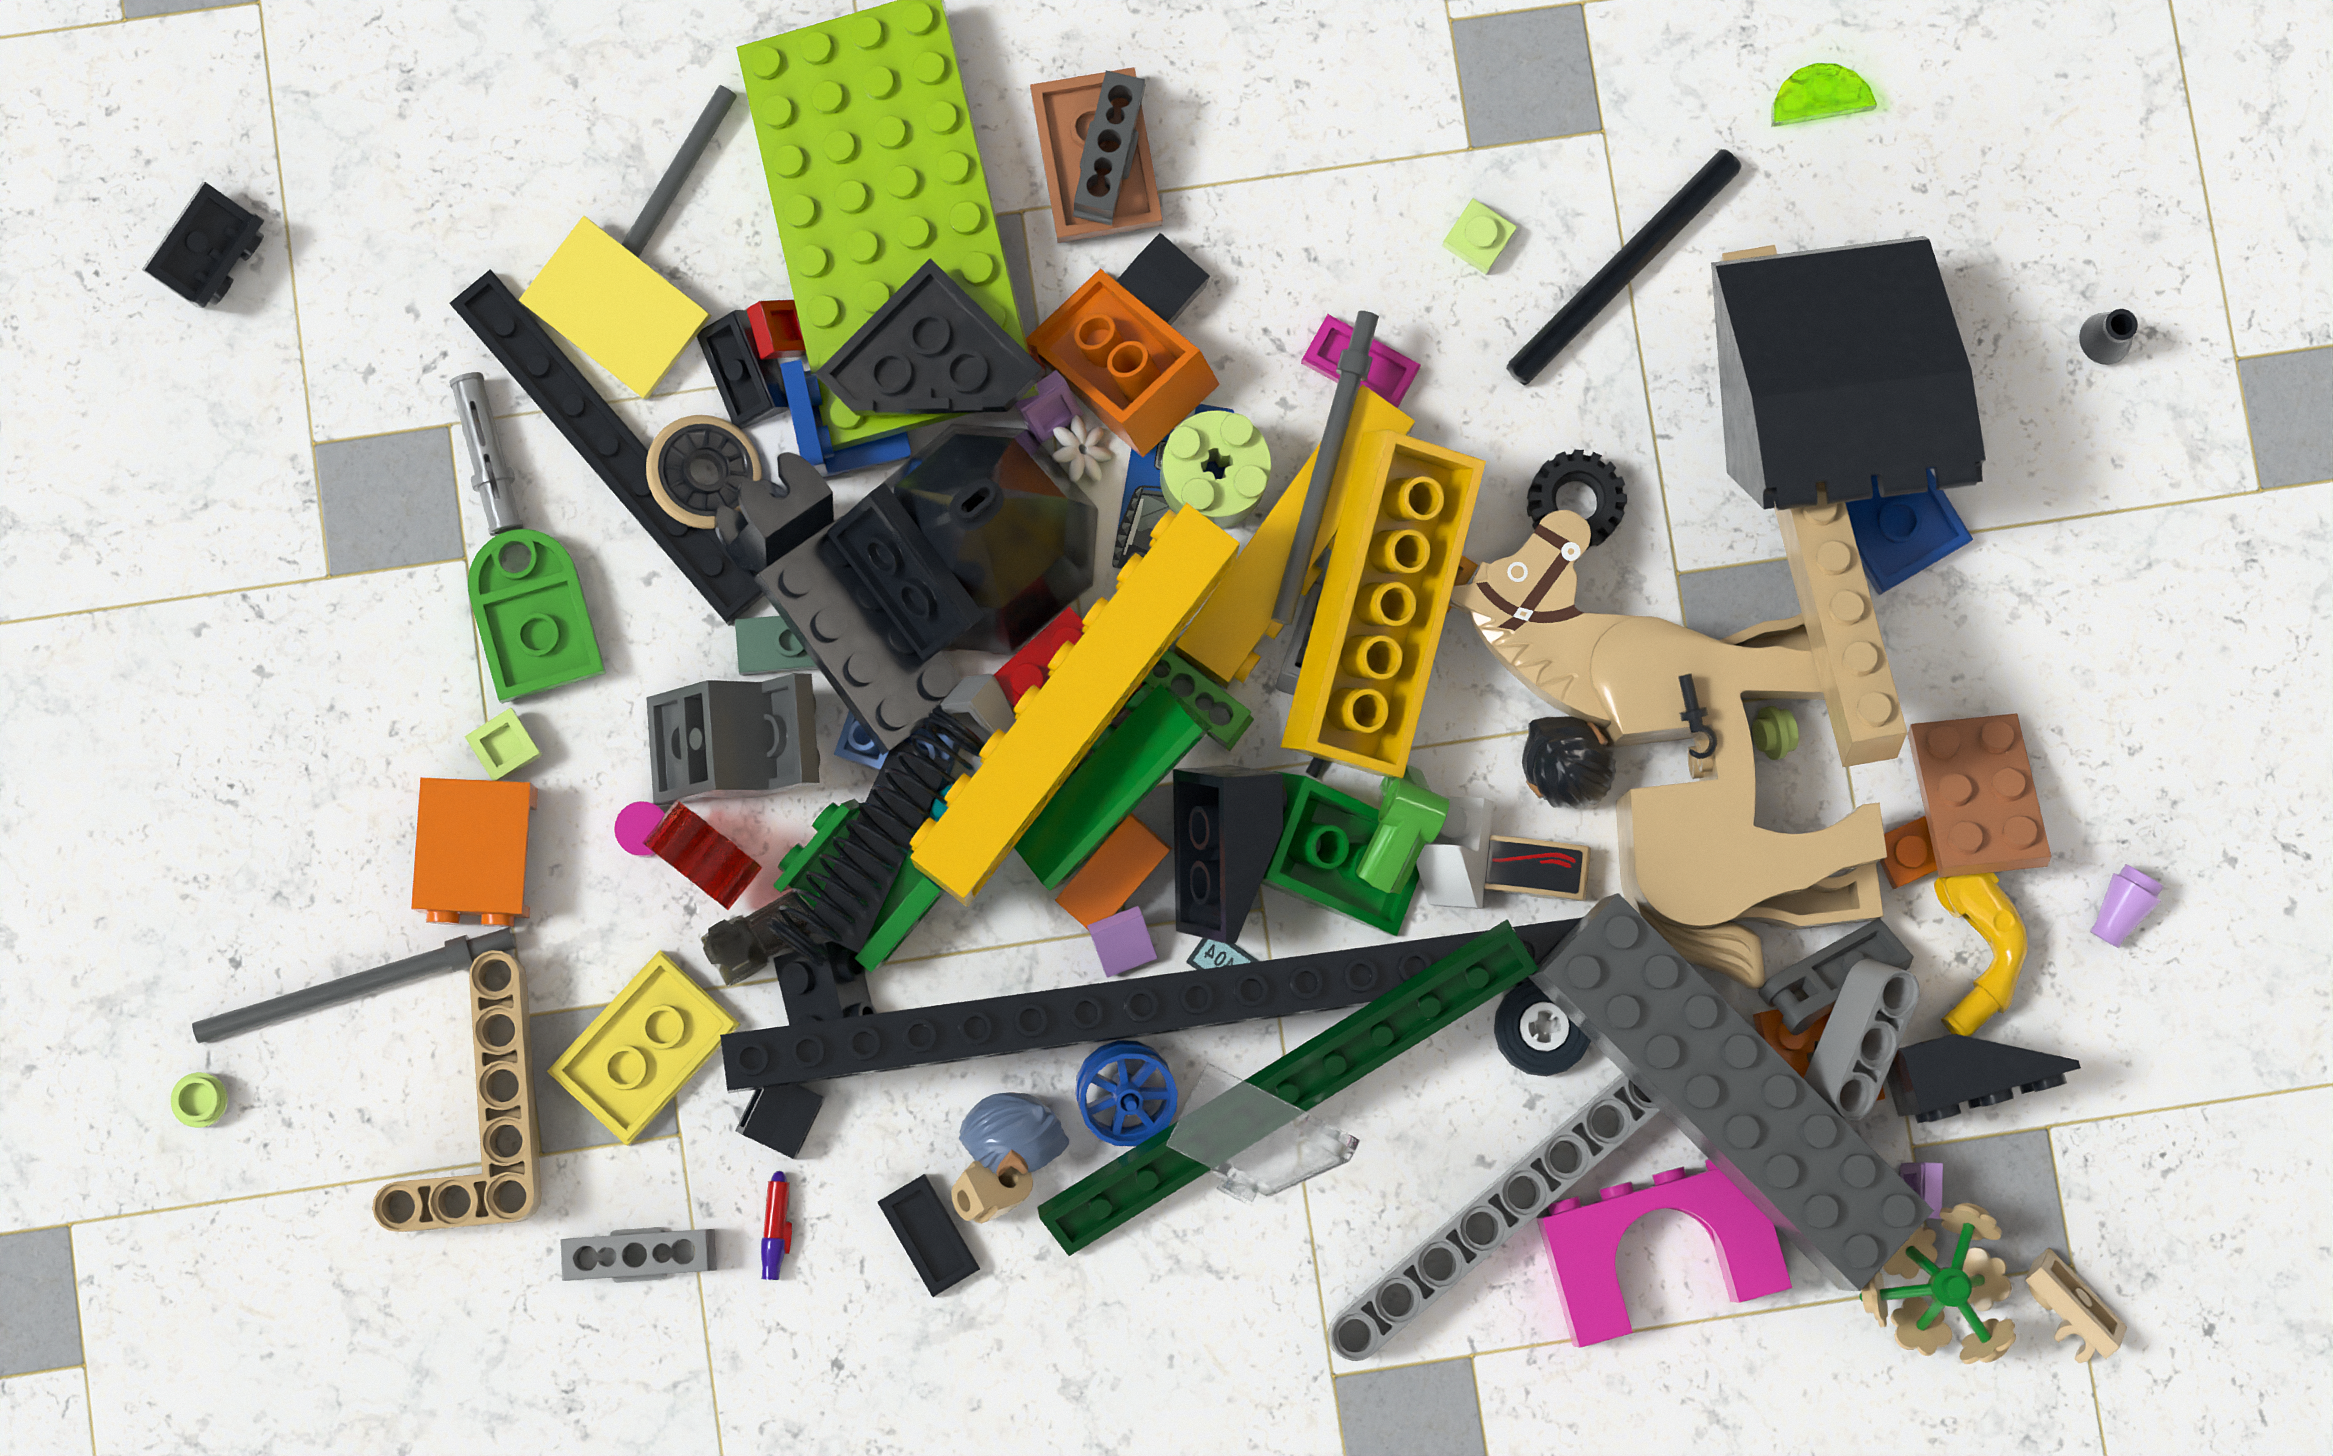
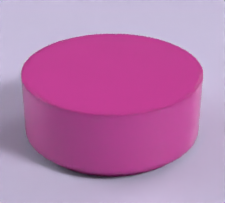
(634, 825)

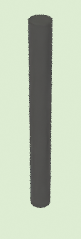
(679, 170)

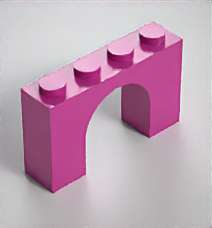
(1585, 1240)

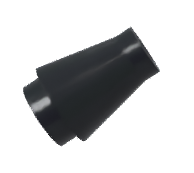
(2108, 336)

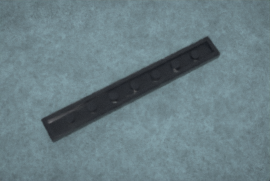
(600, 440)

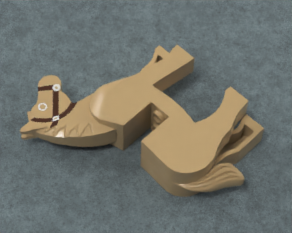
(1687, 847)

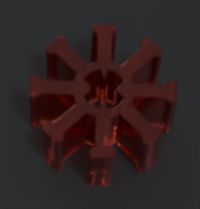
(702, 855)

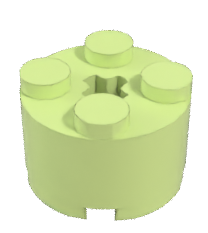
(1231, 443)

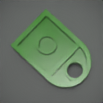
(534, 619)

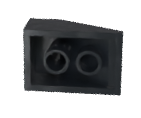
(1222, 845)

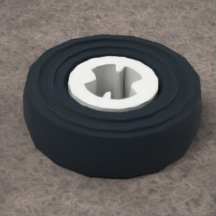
(1521, 1049)

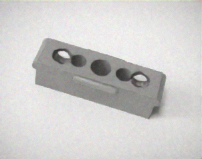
(652, 1268)

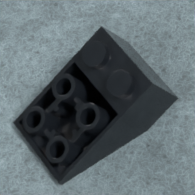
(1955, 1068)

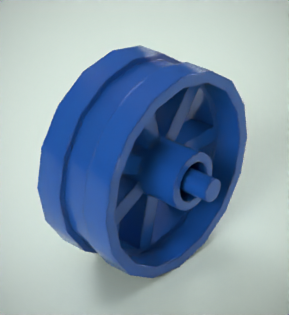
(1126, 1093)

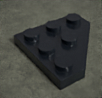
(930, 355)

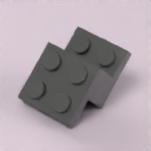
(733, 739)

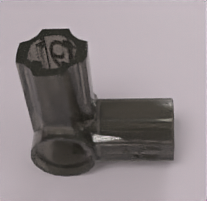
(745, 943)

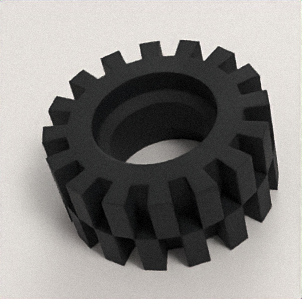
(1584, 469)

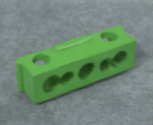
(1205, 688)

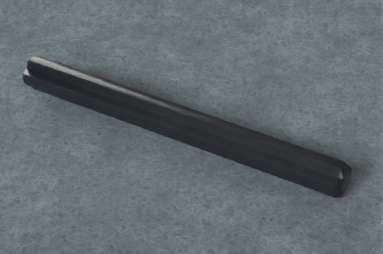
(1623, 267)

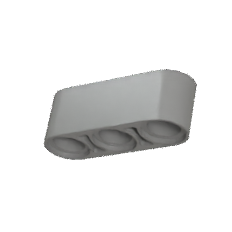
(1862, 1037)

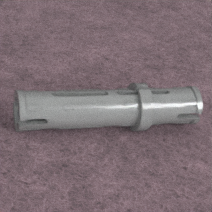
(471, 395)

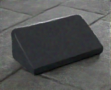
(748, 385)

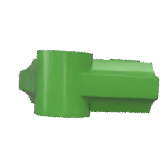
(1407, 821)

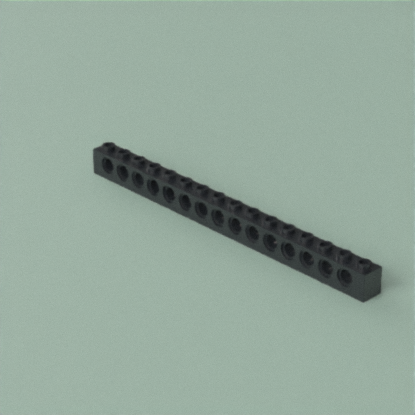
(1092, 1012)

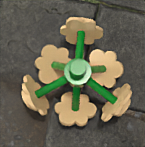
(1969, 1280)

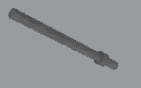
(1353, 368)
(457, 954)

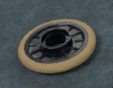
(693, 439)

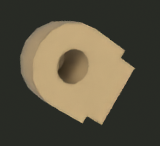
(985, 1196)

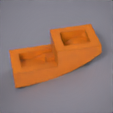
(1114, 872)

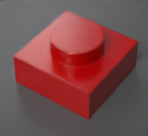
(776, 329)

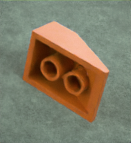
(1124, 362)

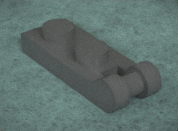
(1826, 971)

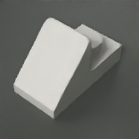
(1456, 860)

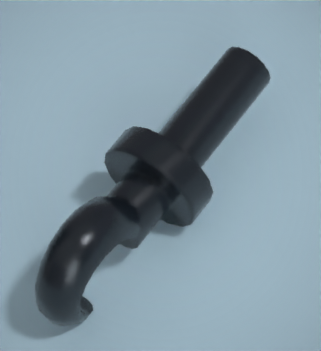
(1694, 715)

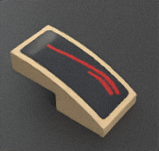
(1537, 868)

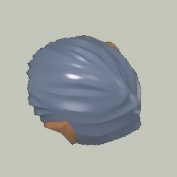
(1013, 1133)

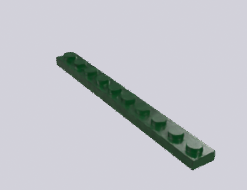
(1301, 1079)

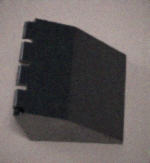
(1843, 375)

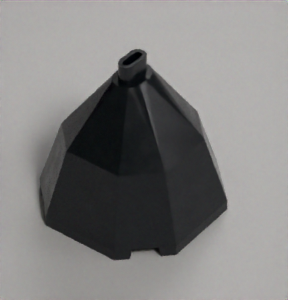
(1017, 551)

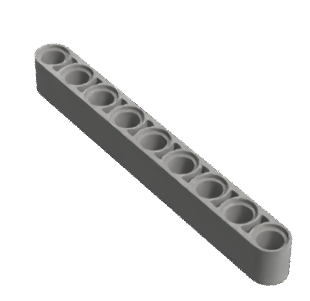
(1506, 1218)

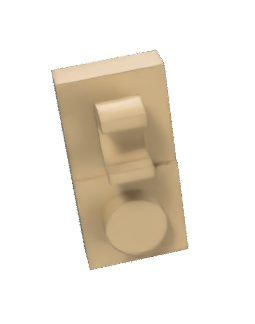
(2080, 1308)

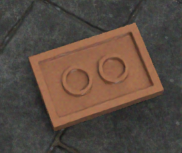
(1062, 120)
(1978, 795)

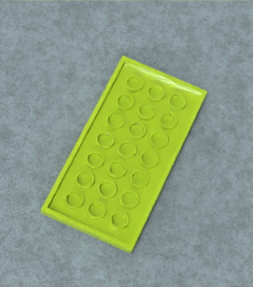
(872, 179)

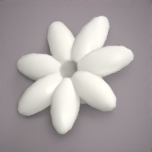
(1081, 450)

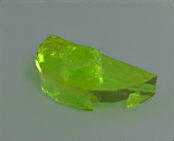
(1821, 93)

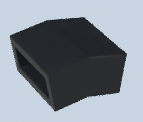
(1164, 279)
(781, 1117)

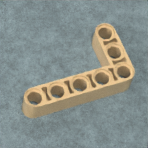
(492, 1115)

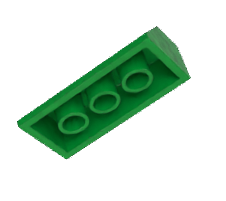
(1111, 782)

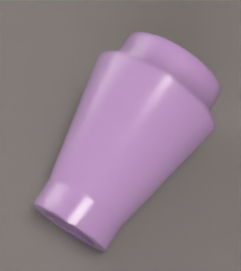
(2125, 905)

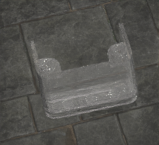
(1255, 1138)

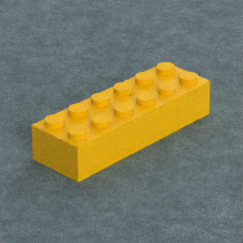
(1383, 603)

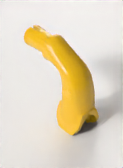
(1999, 923)

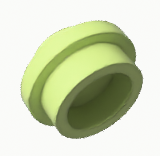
(1775, 732)
(199, 1100)

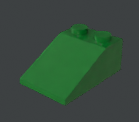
(1321, 851)

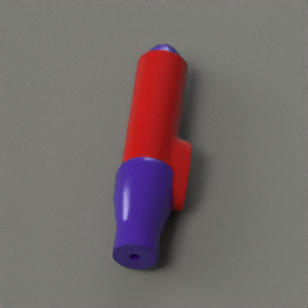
(777, 1230)

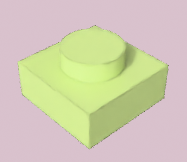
(1479, 236)
(503, 745)

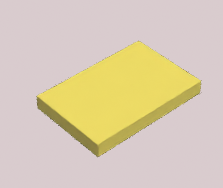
(615, 307)
(643, 1048)

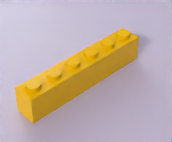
(1241, 606)

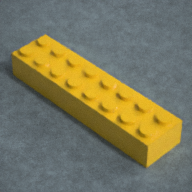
(1076, 703)

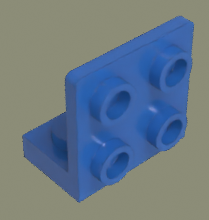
(814, 437)

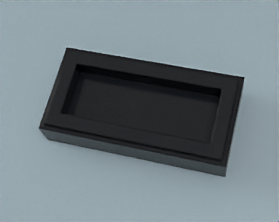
(928, 1235)

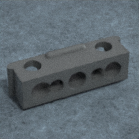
(1118, 162)

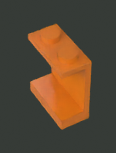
(472, 850)

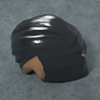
(1567, 762)

